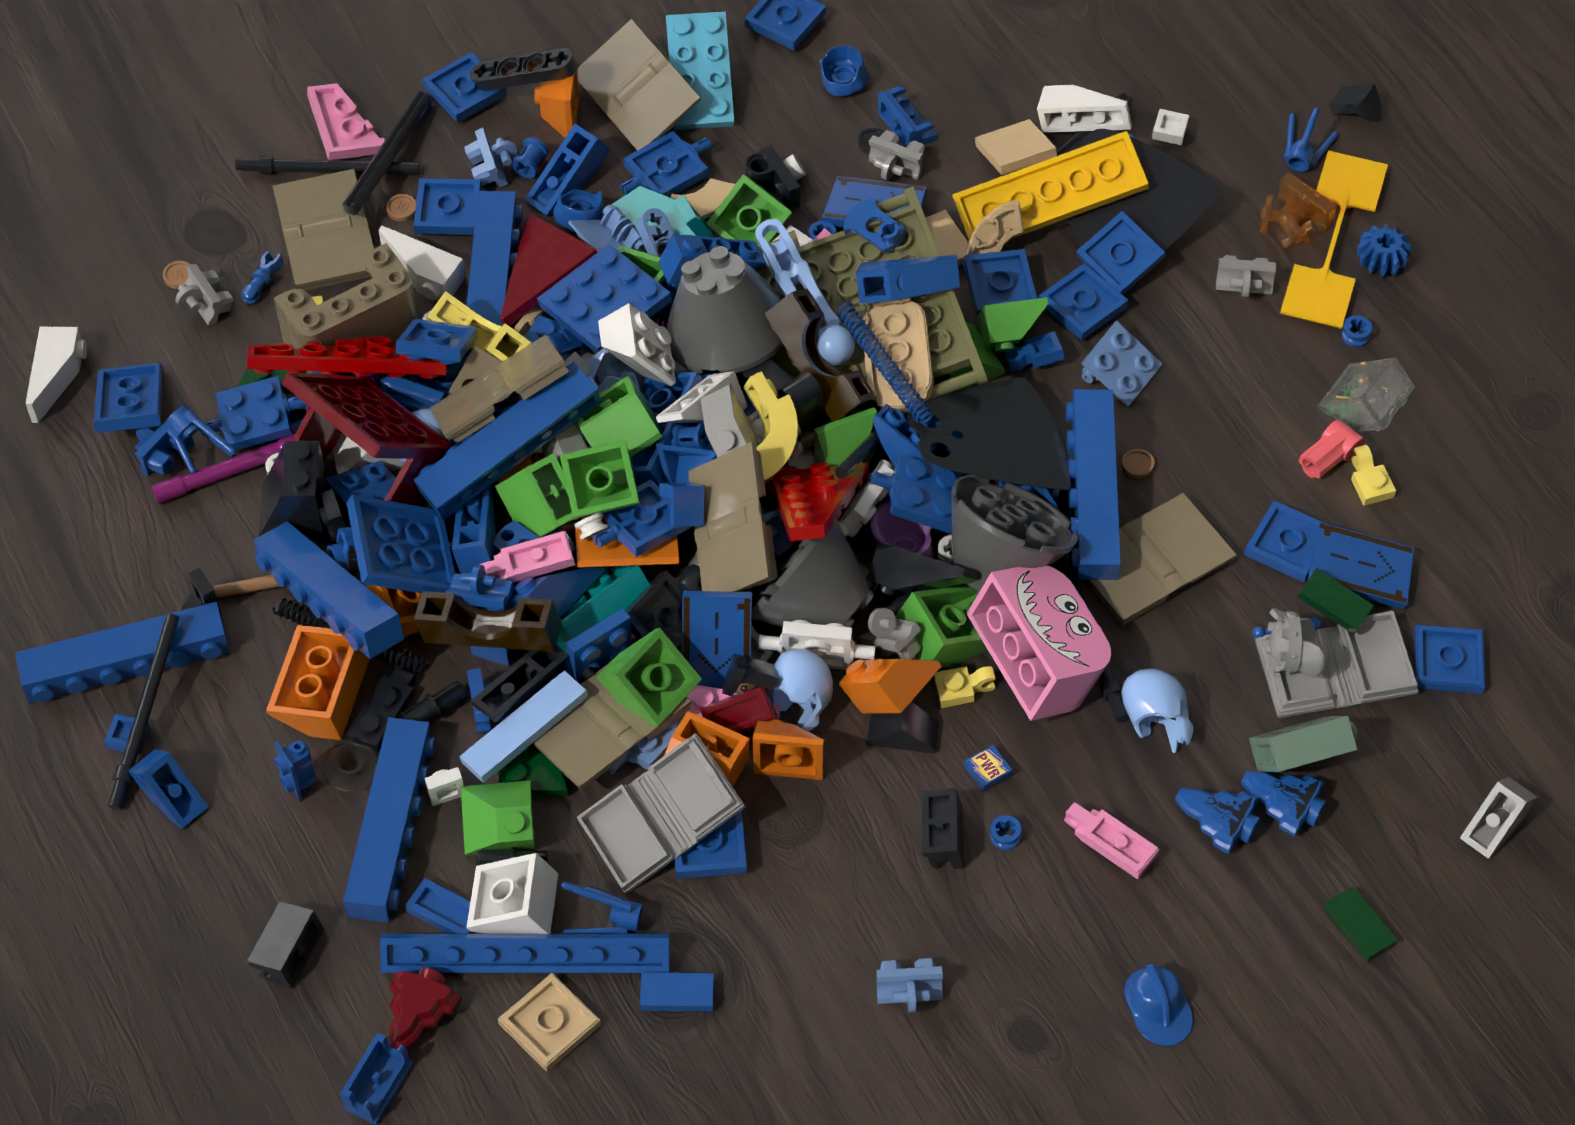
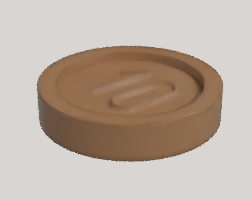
(401, 207)
(175, 274)
(1137, 463)

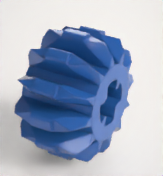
(1384, 250)

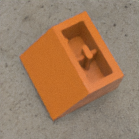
(726, 746)

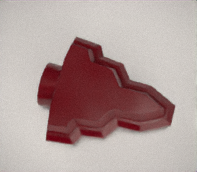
(418, 1004)

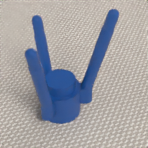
(1301, 154)
(187, 423)
(623, 913)

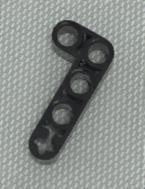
(802, 389)

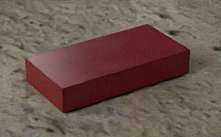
(741, 709)

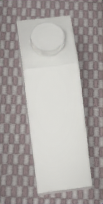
(1079, 109)
(429, 267)
(54, 367)
(688, 407)

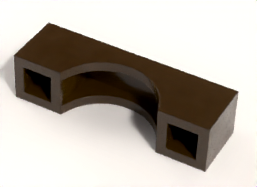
(797, 325)
(451, 621)

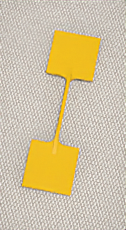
(1320, 293)

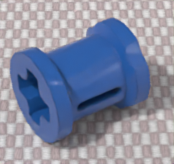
(530, 157)
(691, 436)

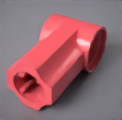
(1334, 446)

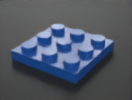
(598, 290)
(400, 545)

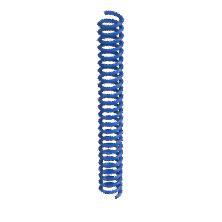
(879, 366)

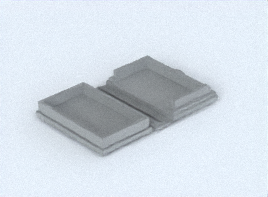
(1356, 670)
(660, 813)

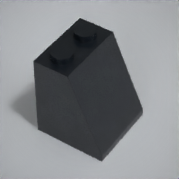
(294, 490)

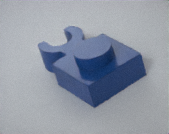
(1038, 350)
(476, 686)

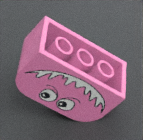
(1040, 638)

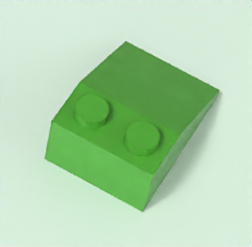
(944, 624)

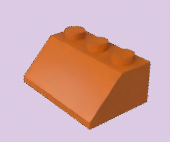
(618, 554)
(318, 683)

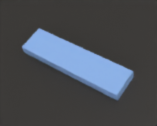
(523, 726)

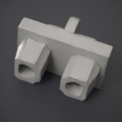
(894, 158)
(1245, 275)
(200, 295)
(891, 634)

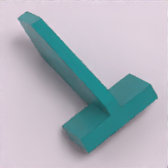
(680, 212)

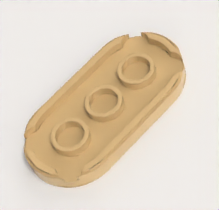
(907, 342)

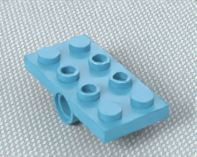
(701, 57)

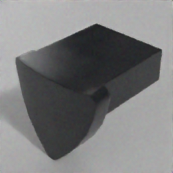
(1358, 99)
(202, 591)
(749, 671)

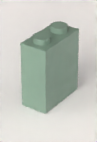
(1304, 743)

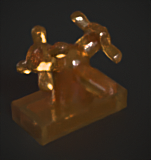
(1300, 204)

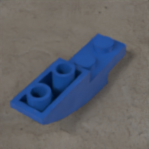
(896, 434)

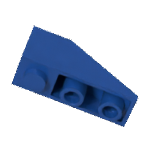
(688, 247)
(906, 278)

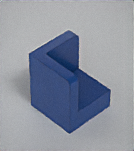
(686, 503)

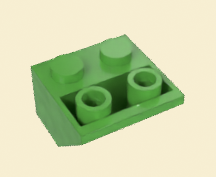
(621, 416)
(538, 497)

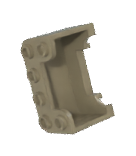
(368, 310)

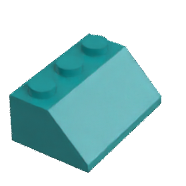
(609, 593)

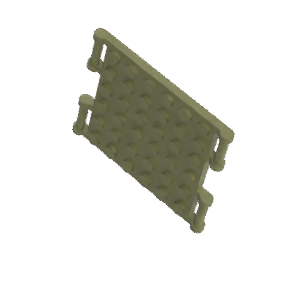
(834, 269)

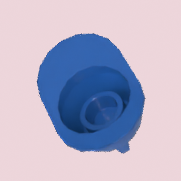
(1158, 1005)

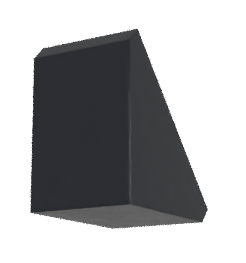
(905, 731)

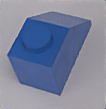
(168, 787)

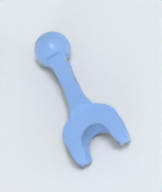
(788, 270)

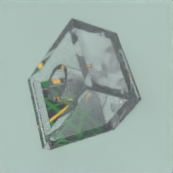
(1368, 394)

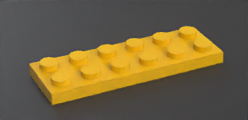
(1059, 185)

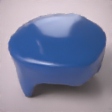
(843, 71)
(578, 206)

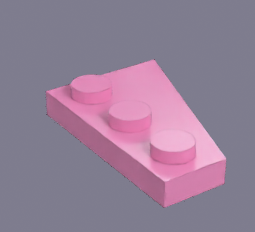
(340, 125)

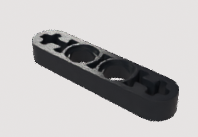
(556, 65)

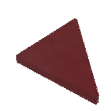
(541, 262)

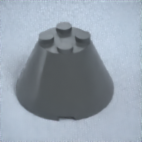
(721, 315)
(1004, 528)
(814, 583)

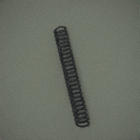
(287, 607)

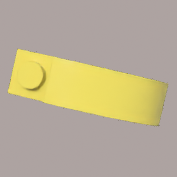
(494, 339)
(778, 422)

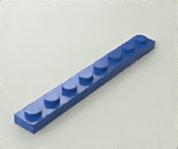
(525, 953)

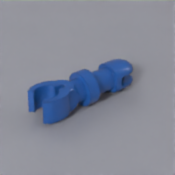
(261, 277)

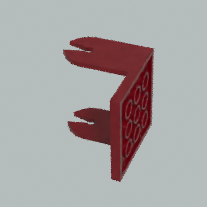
(370, 420)

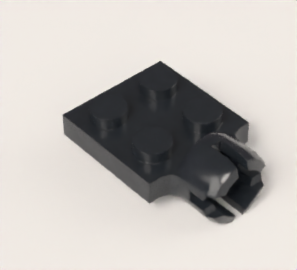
(662, 604)

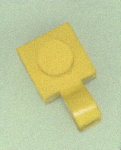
(1369, 481)
(958, 687)

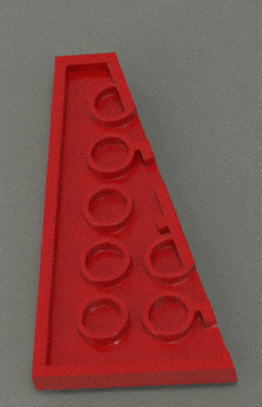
(355, 355)
(814, 497)

